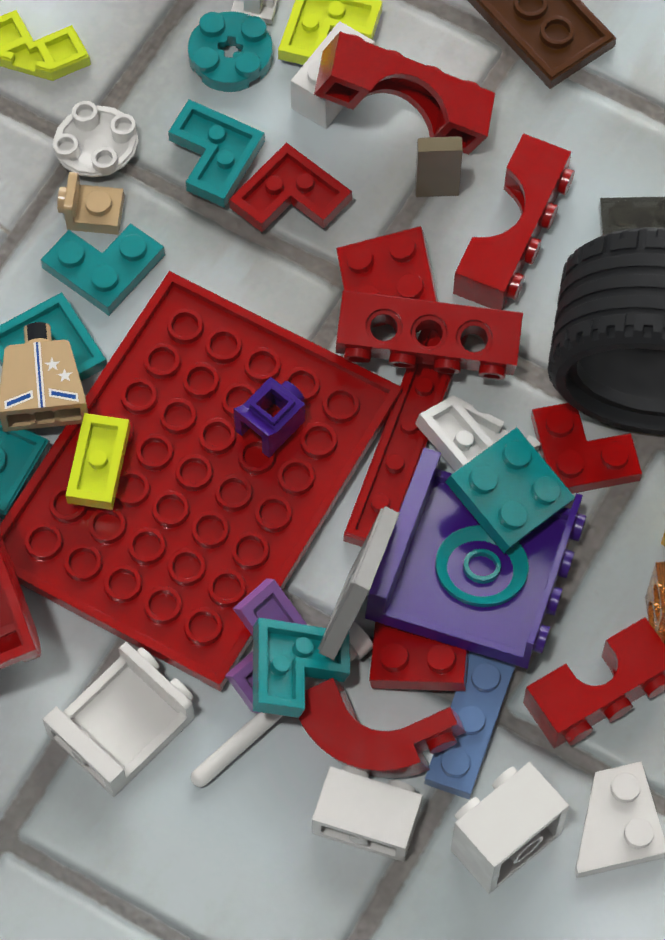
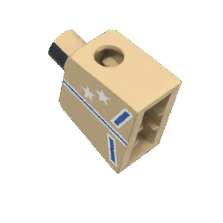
(40, 383)

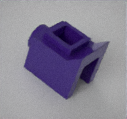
(272, 429)

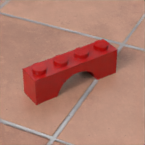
(449, 105)
(493, 264)

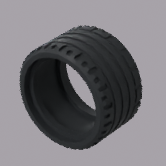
(612, 330)

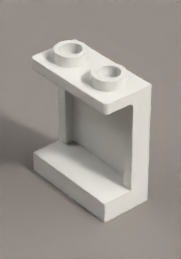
(122, 719)

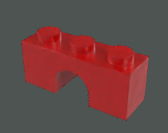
(569, 707)

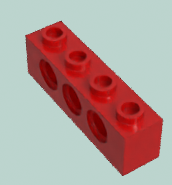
(452, 322)

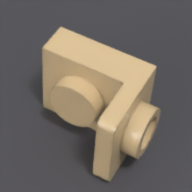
(90, 207)

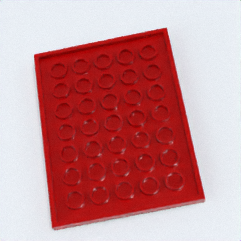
(195, 501)

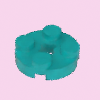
(224, 30)

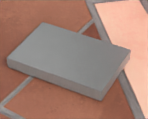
(358, 583)

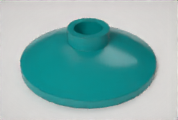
(477, 533)

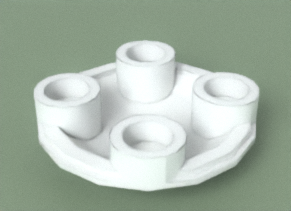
(95, 140)

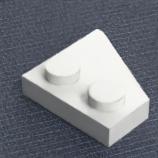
(461, 430)
(619, 822)

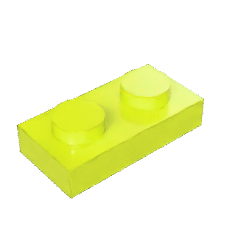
(98, 461)

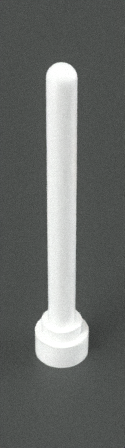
(359, 646)

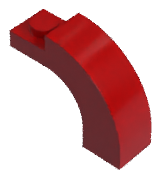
(381, 754)

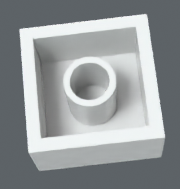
(508, 825)

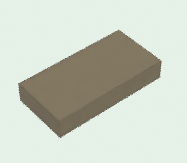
(438, 166)

